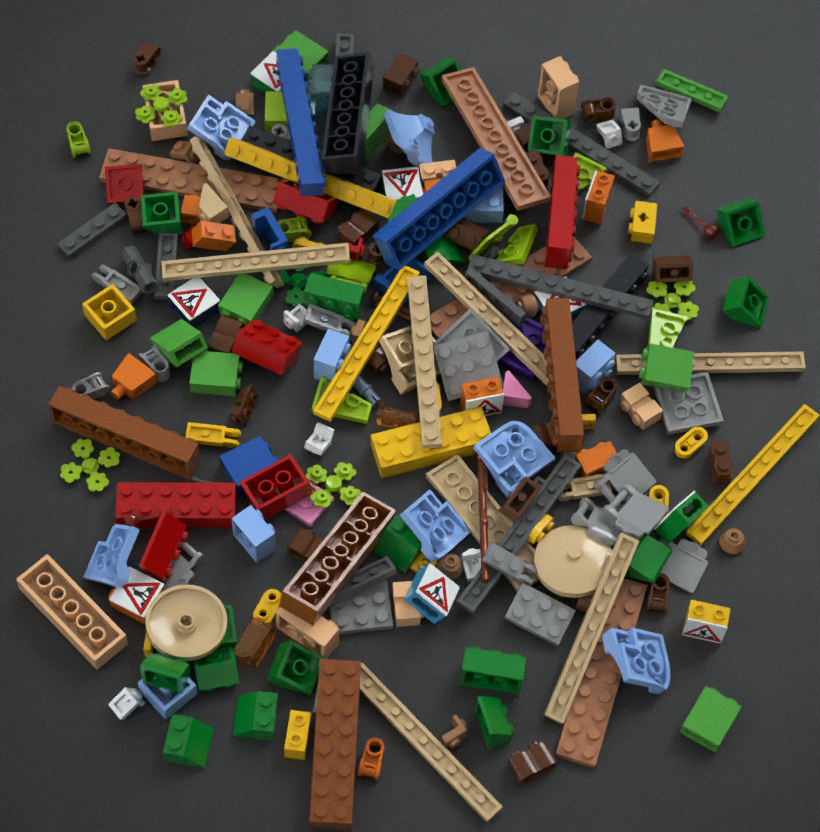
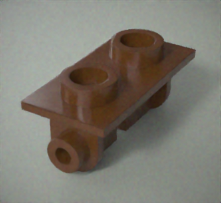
(247, 398)

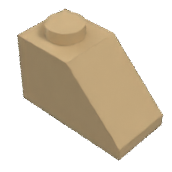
(211, 206)

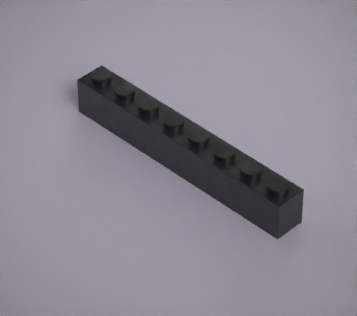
(594, 318)

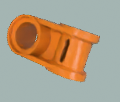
(372, 762)

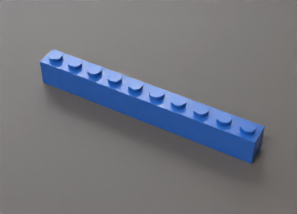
(300, 122)

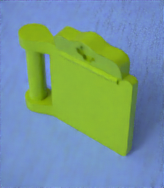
(496, 236)
(353, 272)

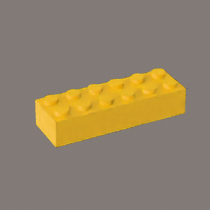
(402, 450)

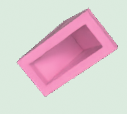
(514, 393)

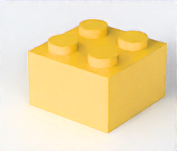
(109, 312)

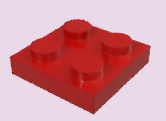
(124, 182)

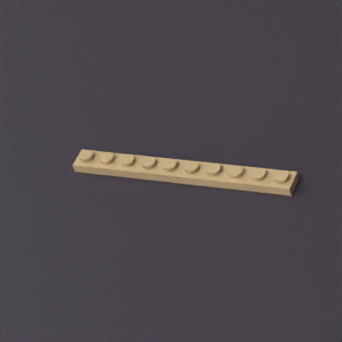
(238, 216)
(255, 262)
(472, 298)
(424, 362)
(726, 362)
(591, 628)
(428, 746)

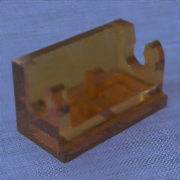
(394, 417)
(255, 642)

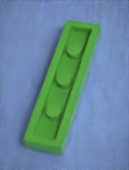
(685, 87)

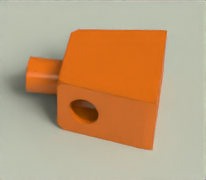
(663, 142)
(132, 378)

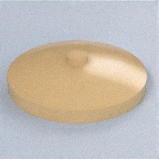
(571, 561)
(186, 622)

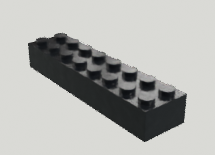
(348, 114)
(282, 146)

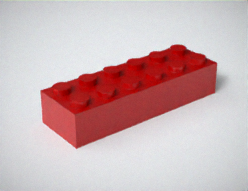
(562, 212)
(192, 503)

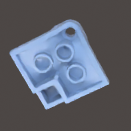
(217, 123)
(412, 135)
(513, 455)
(435, 525)
(110, 557)
(640, 657)

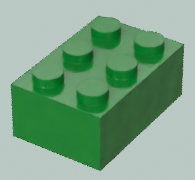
(335, 296)
(493, 670)

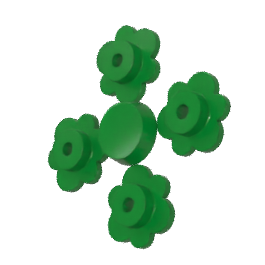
(298, 281)

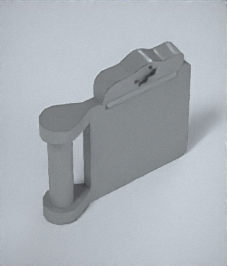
(621, 470)
(638, 515)
(599, 525)
(685, 564)
(182, 568)

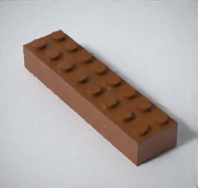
(562, 375)
(124, 432)
(336, 559)
(335, 744)

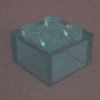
(319, 87)

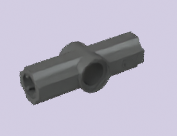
(139, 269)

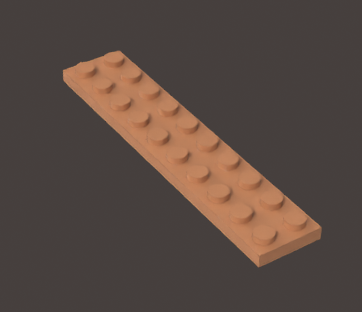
(496, 136)
(188, 179)
(446, 316)
(597, 691)

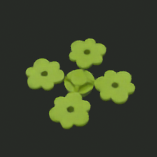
(161, 104)
(673, 300)
(90, 465)
(332, 483)

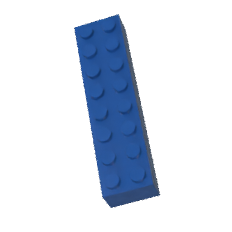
(439, 208)

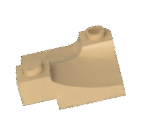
(400, 355)

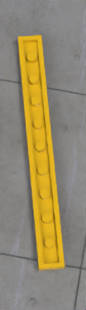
(286, 168)
(364, 345)
(752, 475)

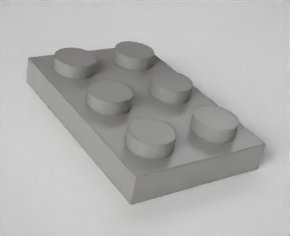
(539, 614)

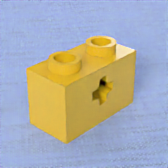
(644, 220)
(297, 735)

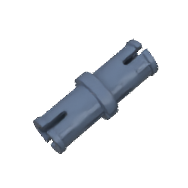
(365, 390)

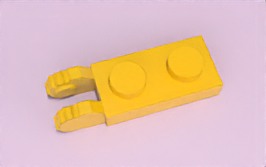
(212, 435)

